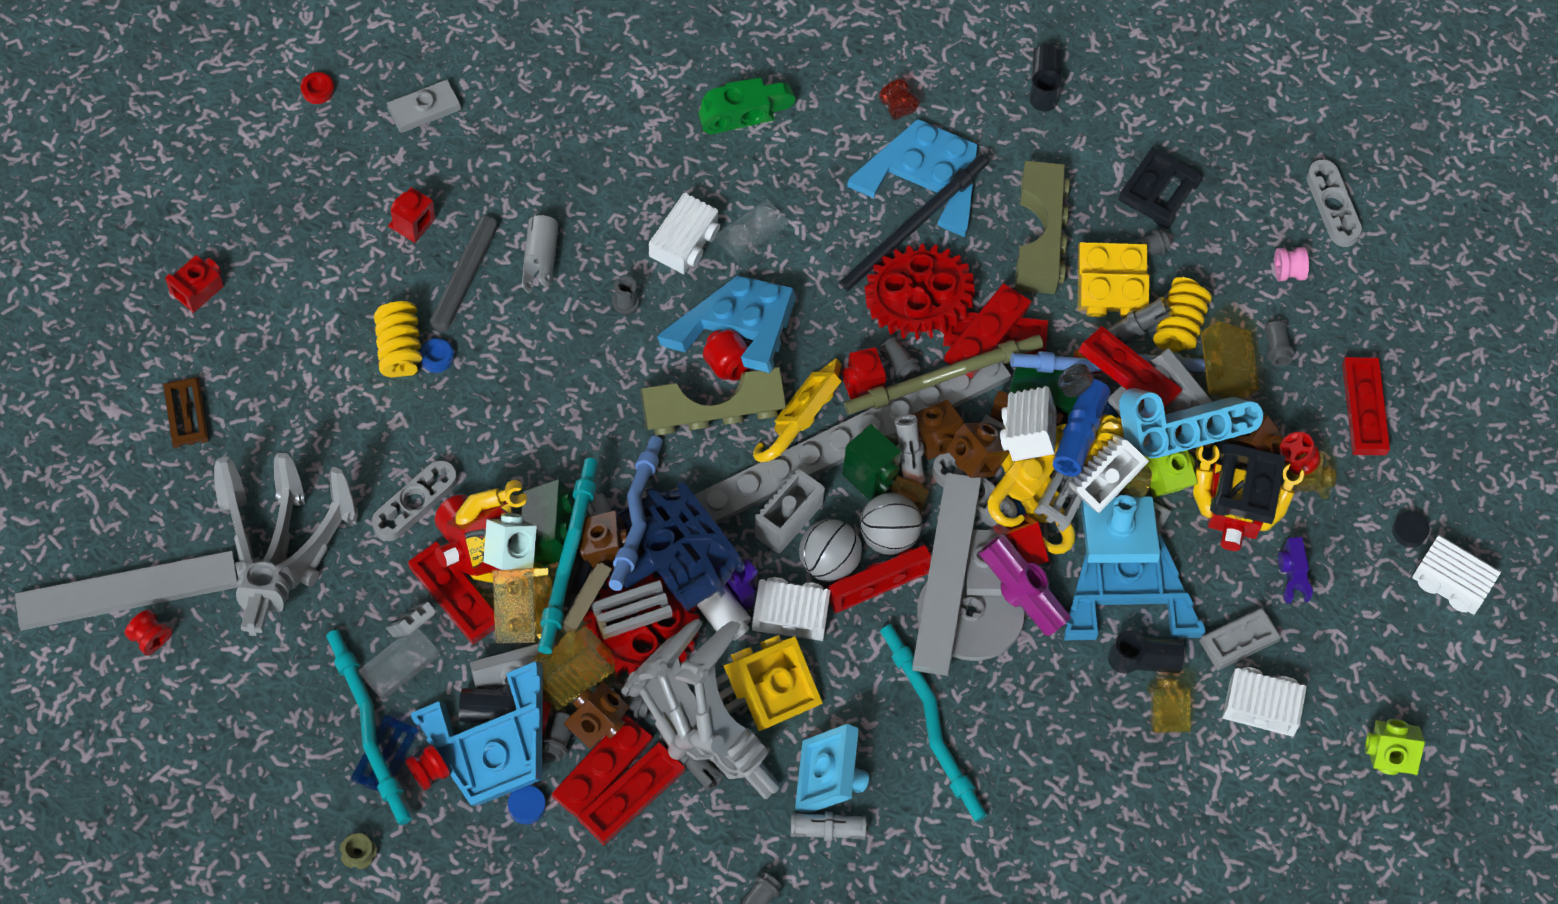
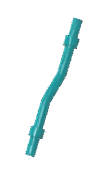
(553, 616)
(960, 784)
(389, 786)

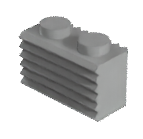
(788, 511)

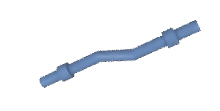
(1048, 362)
(627, 556)

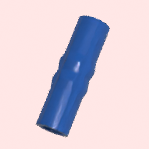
(1081, 429)

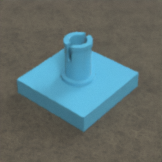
(1121, 531)
(829, 770)

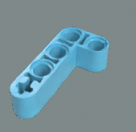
(1192, 421)

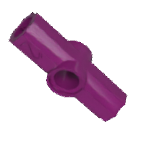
(1024, 585)

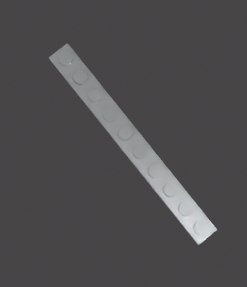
(829, 447)

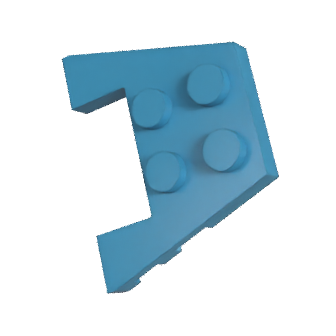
(925, 158)
(743, 304)
(1128, 586)
(496, 754)

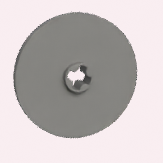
(988, 631)

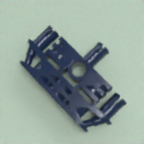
(683, 547)

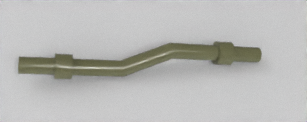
(880, 396)

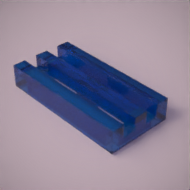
(400, 727)

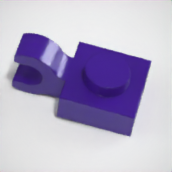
(1294, 563)
(742, 585)

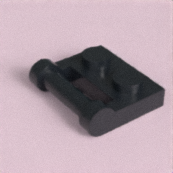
(1151, 181)
(1259, 486)

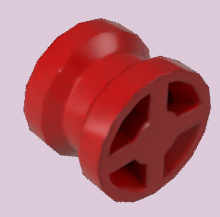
(1294, 446)
(147, 632)
(427, 767)

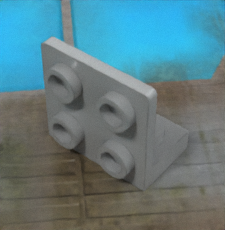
(1171, 367)

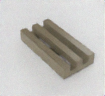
(585, 598)

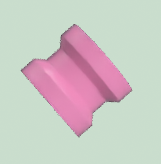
(1291, 264)

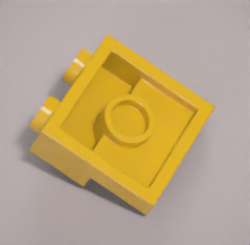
(1112, 278)
(773, 681)

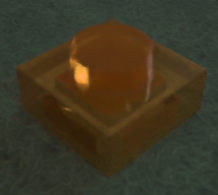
(912, 490)

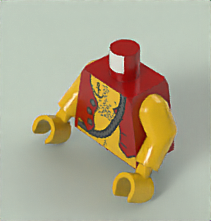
(1233, 526)
(468, 530)

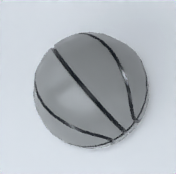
(890, 523)
(830, 550)

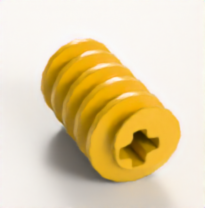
(1188, 307)
(397, 339)

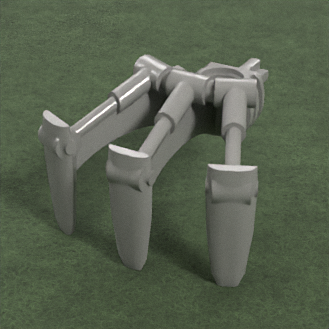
(266, 582)
(699, 723)

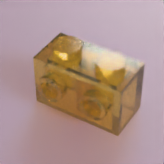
(519, 604)

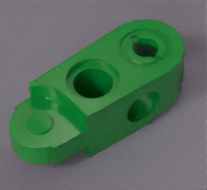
(743, 105)

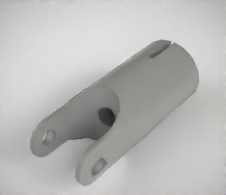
(539, 250)

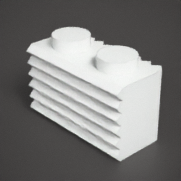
(684, 233)
(1029, 424)
(1108, 473)
(1456, 575)
(791, 609)
(1264, 701)

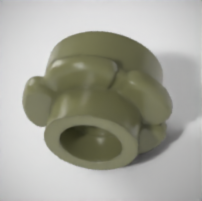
(354, 842)

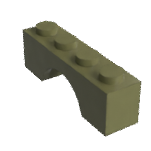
(1043, 193)
(756, 393)

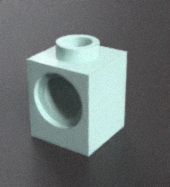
(519, 552)

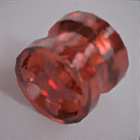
(899, 99)

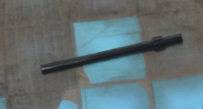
(958, 182)

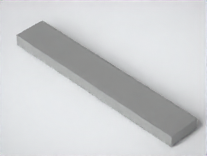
(946, 574)
(126, 590)

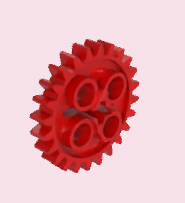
(919, 291)
(623, 645)

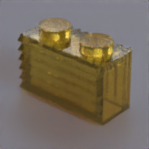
(1229, 361)
(574, 666)

